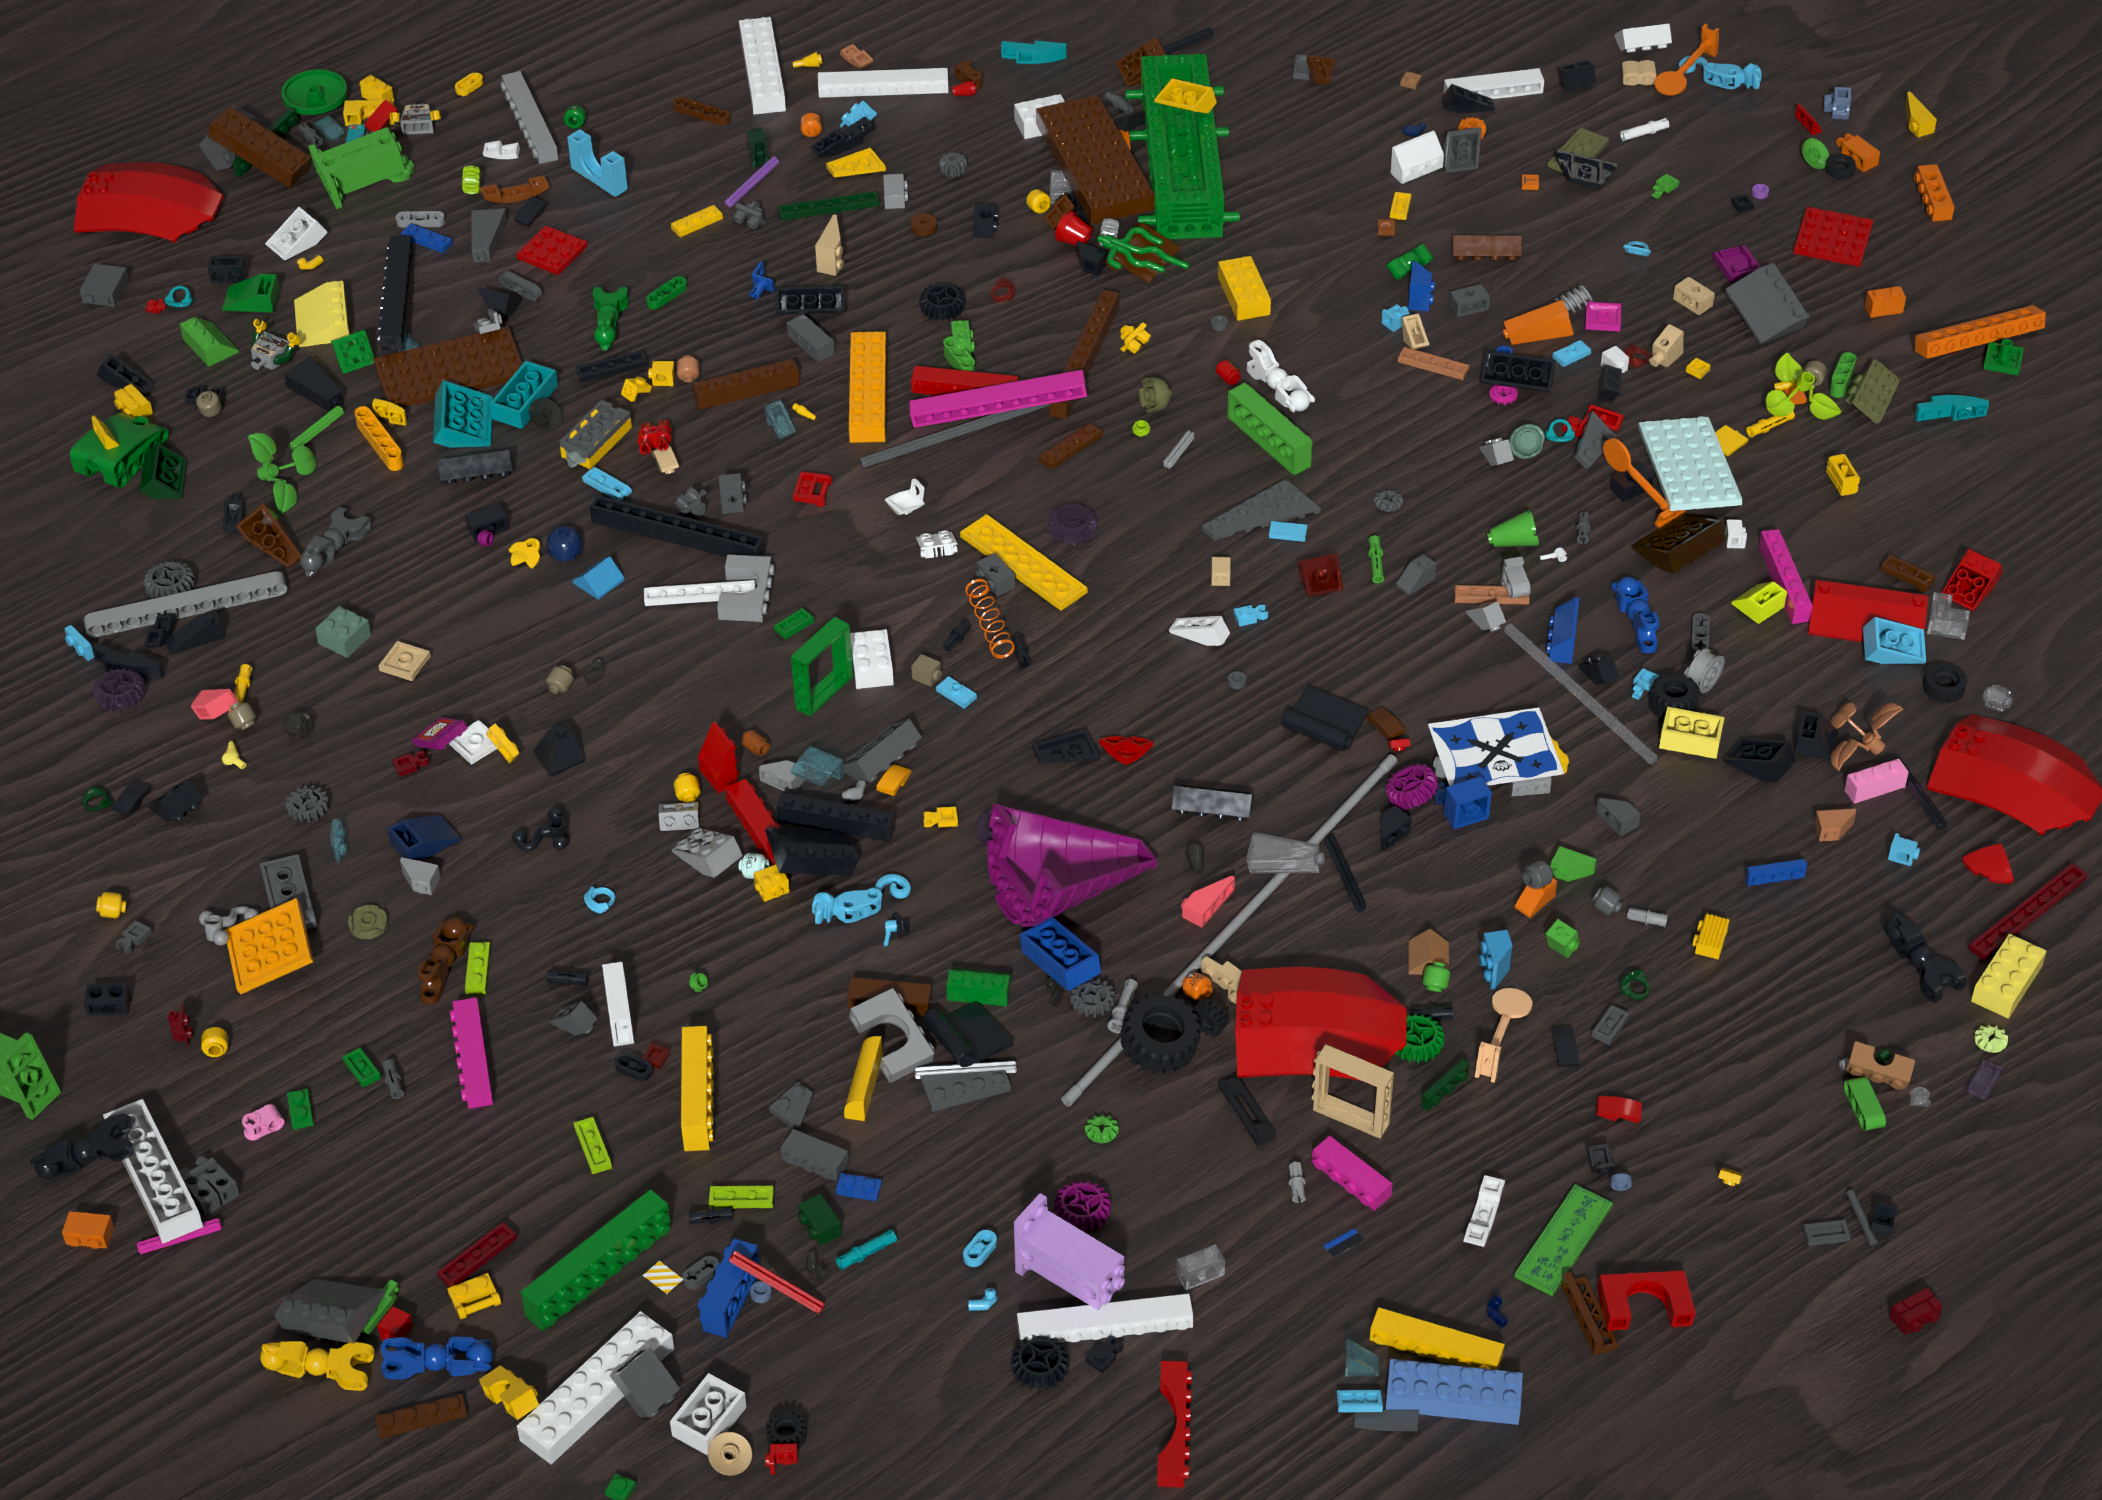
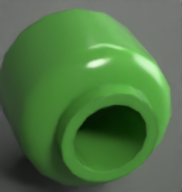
(1436, 977)

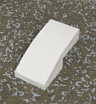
(499, 151)

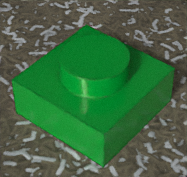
(620, 1488)

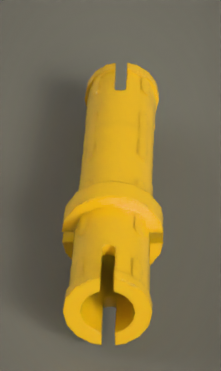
(1765, 424)
(242, 682)

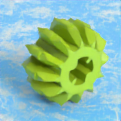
(471, 180)

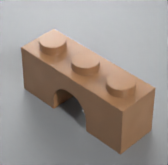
(1863, 1064)

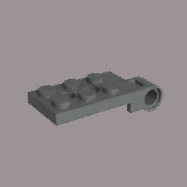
(295, 882)

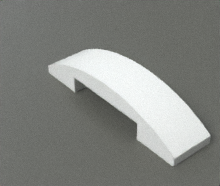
(1485, 1211)

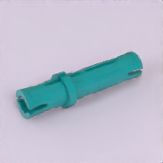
(858, 1253)

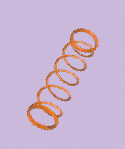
(991, 642)

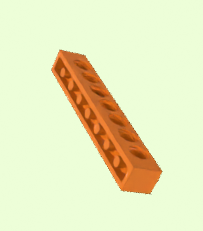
(1980, 331)

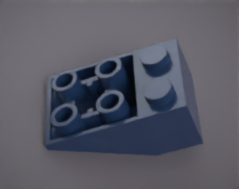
(421, 837)

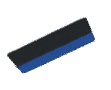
(1343, 1242)

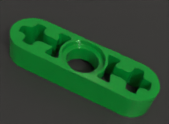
(657, 299)

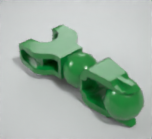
(608, 309)

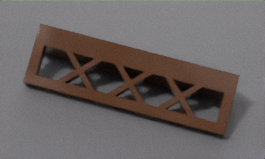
(1585, 1317)

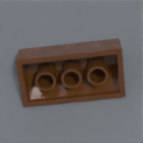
(1486, 246)

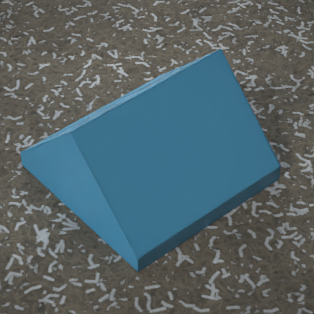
(600, 578)

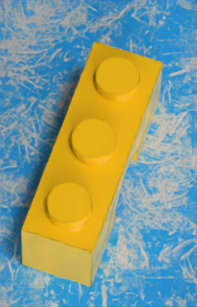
(358, 110)
(512, 1391)

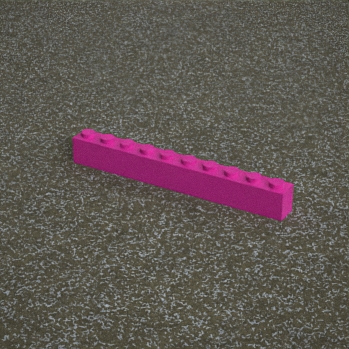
(998, 398)

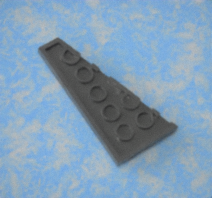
(1273, 504)

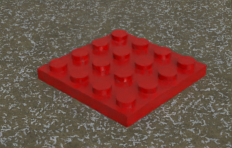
(1833, 236)

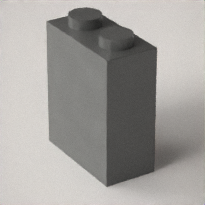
(104, 285)
(645, 1382)

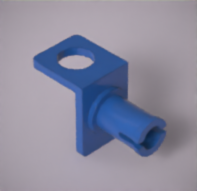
(760, 283)

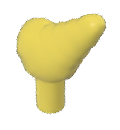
(232, 756)

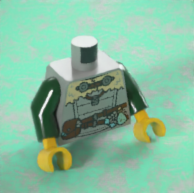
(416, 118)
(271, 350)

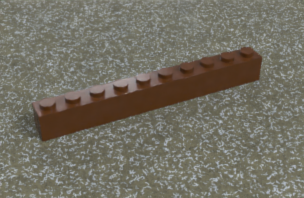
(1089, 344)

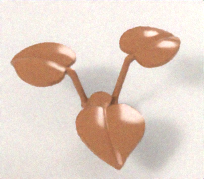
(1871, 741)

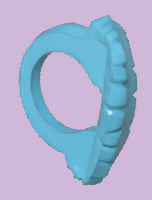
(1636, 250)
(598, 907)

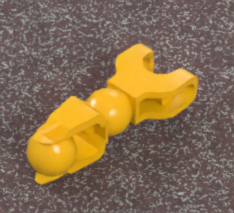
(295, 1359)

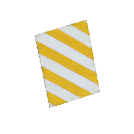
(663, 1277)

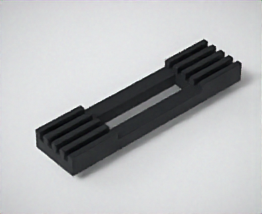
(1126, 122)
(1259, 1131)

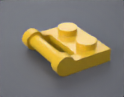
(473, 1291)

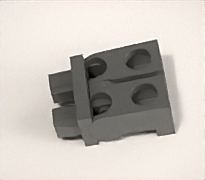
(209, 1185)

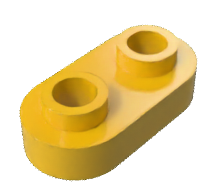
(469, 84)

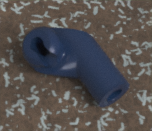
(1414, 131)

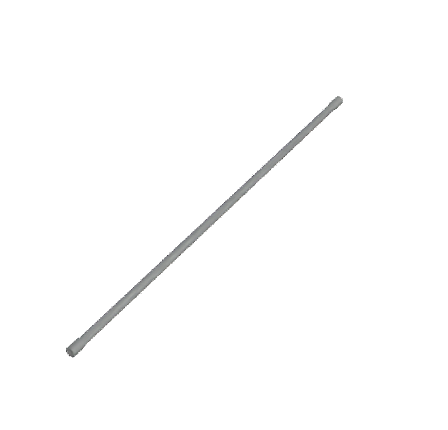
(1383, 768)

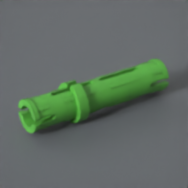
(1377, 574)

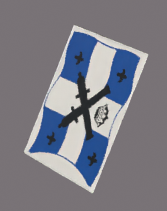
(1496, 747)

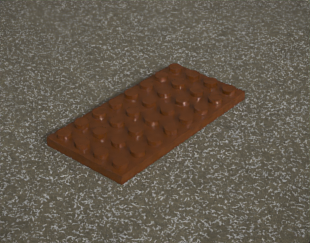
(467, 361)

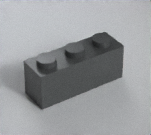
(810, 338)
(814, 1155)

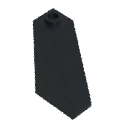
(314, 384)

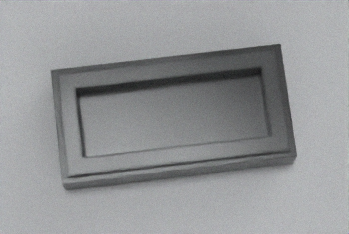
(1301, 68)
(1826, 1232)

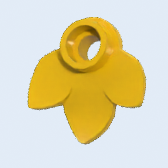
(523, 552)

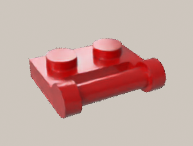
(806, 487)

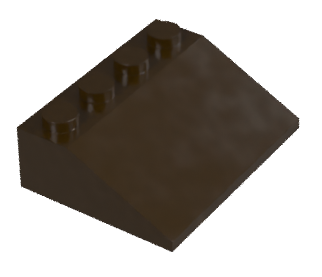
(1680, 542)

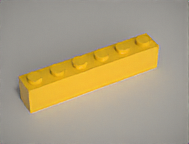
(1435, 1341)

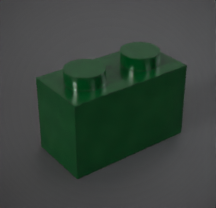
(819, 1219)

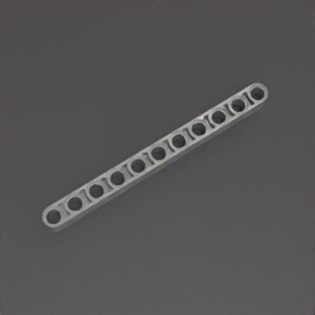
(185, 604)

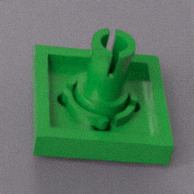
(342, 347)
(2003, 357)

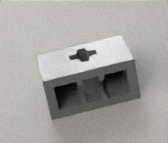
(1469, 300)
(731, 493)
(996, 574)

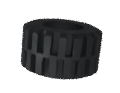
(1673, 692)

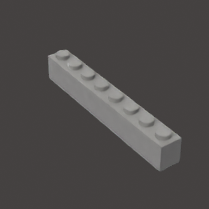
(529, 117)

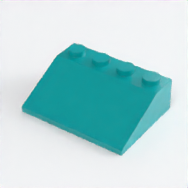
(461, 417)

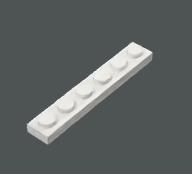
(695, 592)

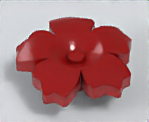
(155, 306)

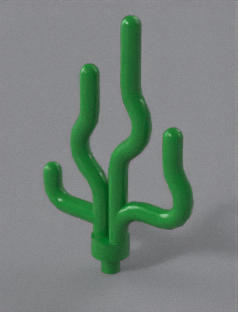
(1123, 246)

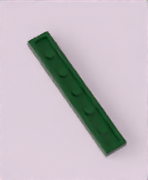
(828, 205)

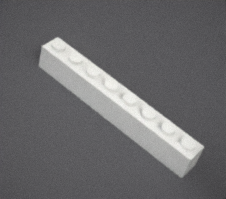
(883, 82)
(1110, 1320)

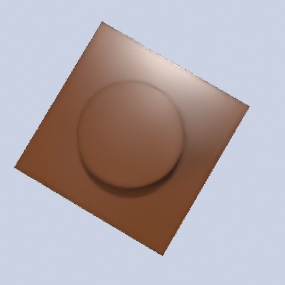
(1386, 227)

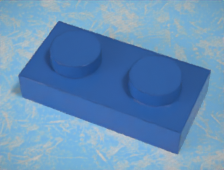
(859, 1187)

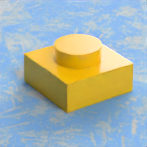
(1698, 368)
(1730, 1177)

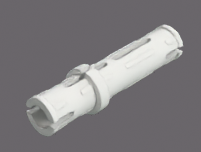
(1650, 127)

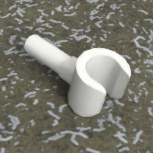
(1559, 553)

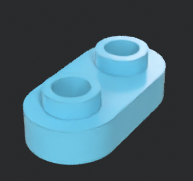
(978, 1249)

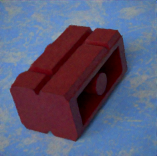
(1916, 1311)

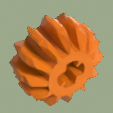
(1469, 123)

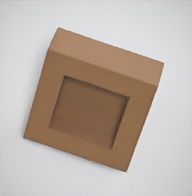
(1411, 80)

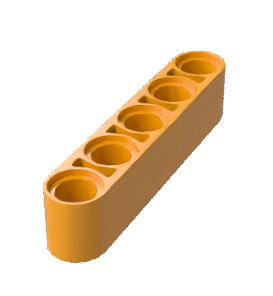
(379, 438)

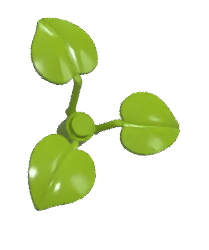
(1780, 405)

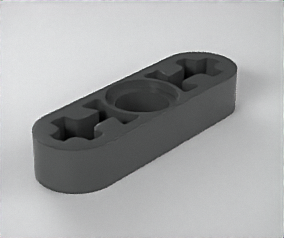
(520, 286)
(1704, 629)

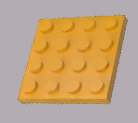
(268, 946)

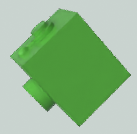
(1562, 938)

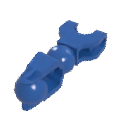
(1638, 610)
(413, 1358)

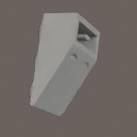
(708, 851)

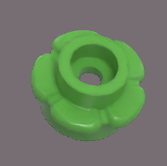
(698, 982)

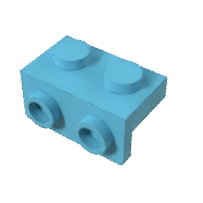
(857, 113)

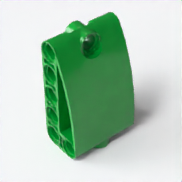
(120, 463)

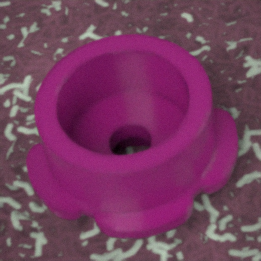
(485, 538)

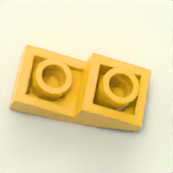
(389, 410)

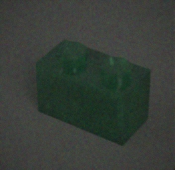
(757, 147)

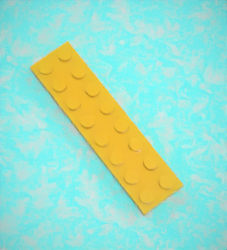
(1025, 562)

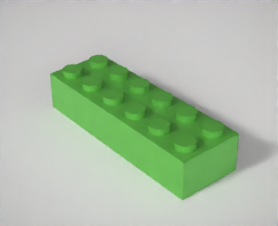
(1269, 428)

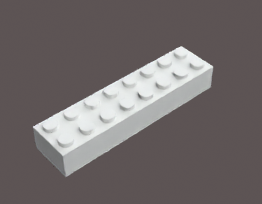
(762, 65)
(157, 1176)
(589, 1390)

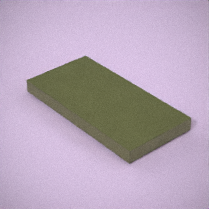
(1582, 143)

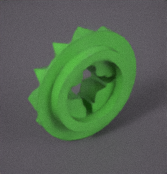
(1094, 1133)

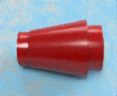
(965, 89)

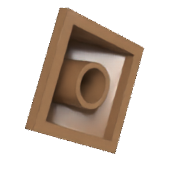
(1425, 950)

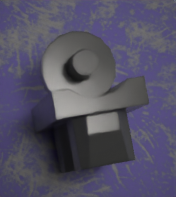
(751, 212)
(691, 502)

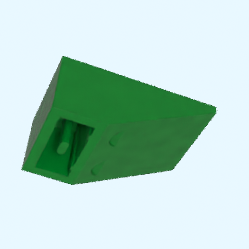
(253, 294)

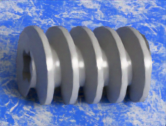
(1575, 299)

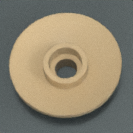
(731, 1444)

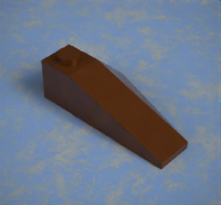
(269, 534)

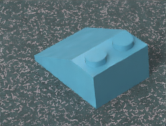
(1893, 643)

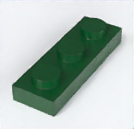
(1445, 1085)

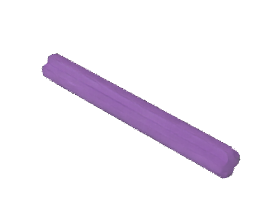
(751, 182)

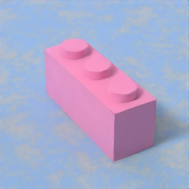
(1876, 781)

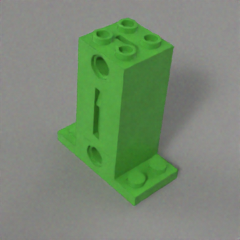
(358, 163)
(26, 1075)

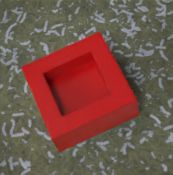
(1398, 744)

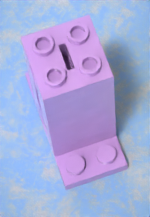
(1066, 1255)

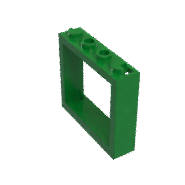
(833, 633)

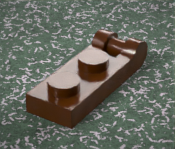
(1908, 573)

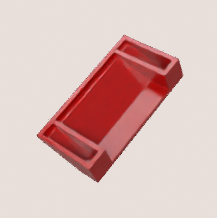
(1845, 609)

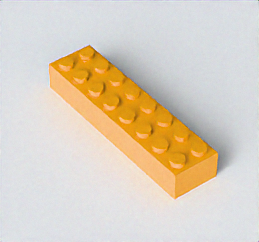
(867, 387)

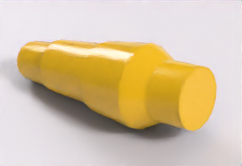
(800, 409)

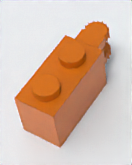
(1861, 151)

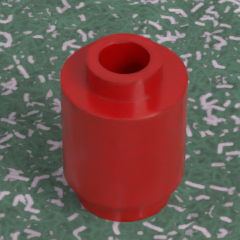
(1228, 372)

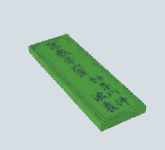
(1563, 1240)

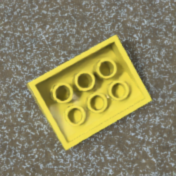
(322, 314)

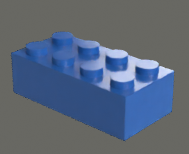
(1060, 954)
(727, 1291)

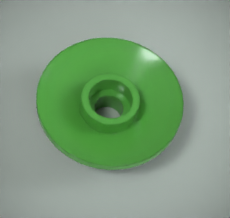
(1815, 153)

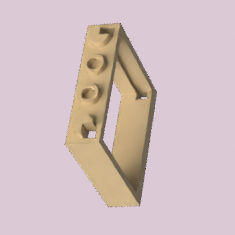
(1343, 1111)

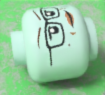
(752, 863)

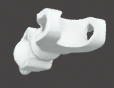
(1268, 370)

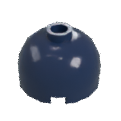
(564, 543)

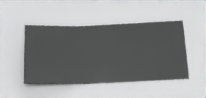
(1387, 1420)

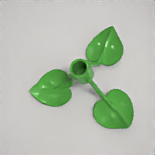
(263, 449)

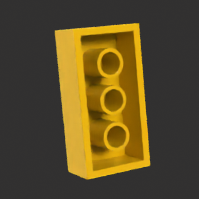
(1244, 288)

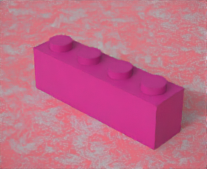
(1351, 1173)

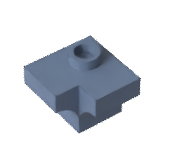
(1838, 103)

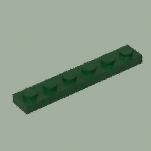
(279, 127)

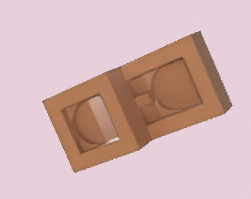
(856, 57)

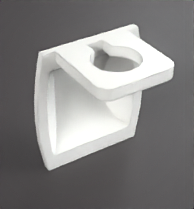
(907, 501)

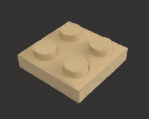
(404, 661)

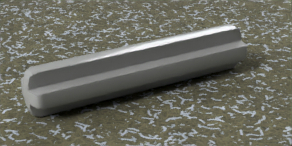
(1178, 449)

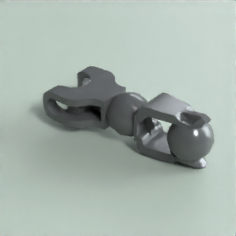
(322, 548)

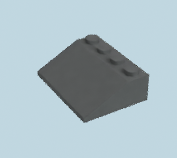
(1767, 304)
(328, 1310)

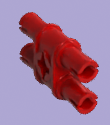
(654, 436)

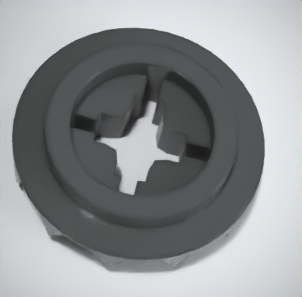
(1386, 505)

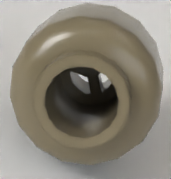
(1818, 370)
(209, 403)
(559, 679)
(241, 715)

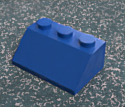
(1563, 632)

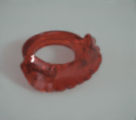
(1003, 282)
(1636, 362)

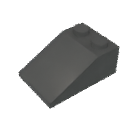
(1461, 150)

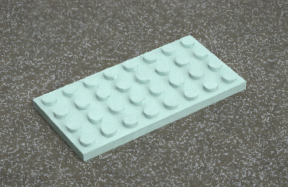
(1689, 463)

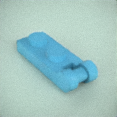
(606, 484)

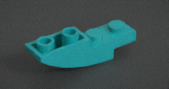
(1034, 53)
(1956, 406)

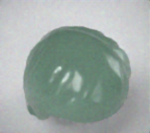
(1527, 441)

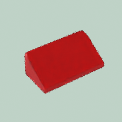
(1807, 120)
(1610, 418)

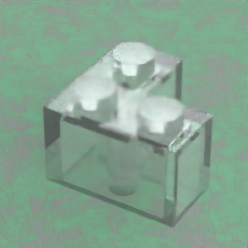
(1947, 620)

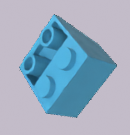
(1495, 956)

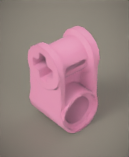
(263, 1121)

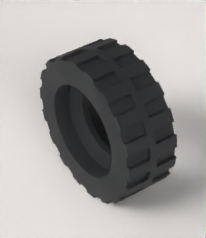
(1941, 693)

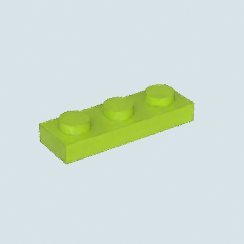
(477, 968)
(592, 1145)
(741, 1196)

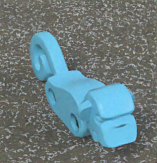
(1727, 74)
(857, 902)

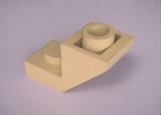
(665, 460)

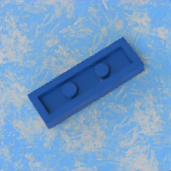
(427, 238)
(1776, 872)

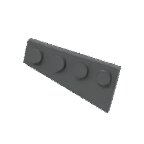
(960, 1088)

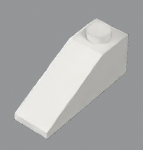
(1204, 630)

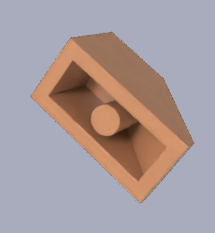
(1833, 823)

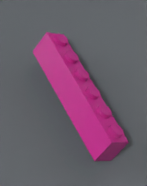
(1785, 575)
(472, 1053)

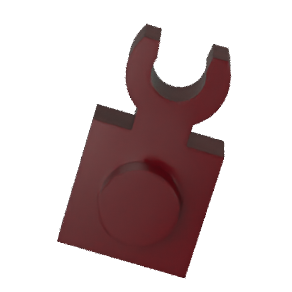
(408, 764)

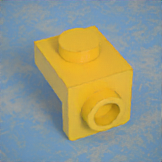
(634, 386)

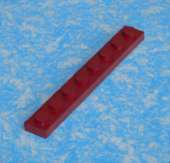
(2028, 911)

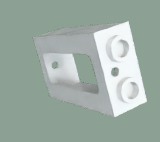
(618, 1004)

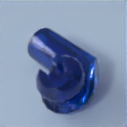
(1494, 1310)

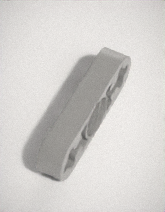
(431, 218)

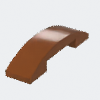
(516, 193)

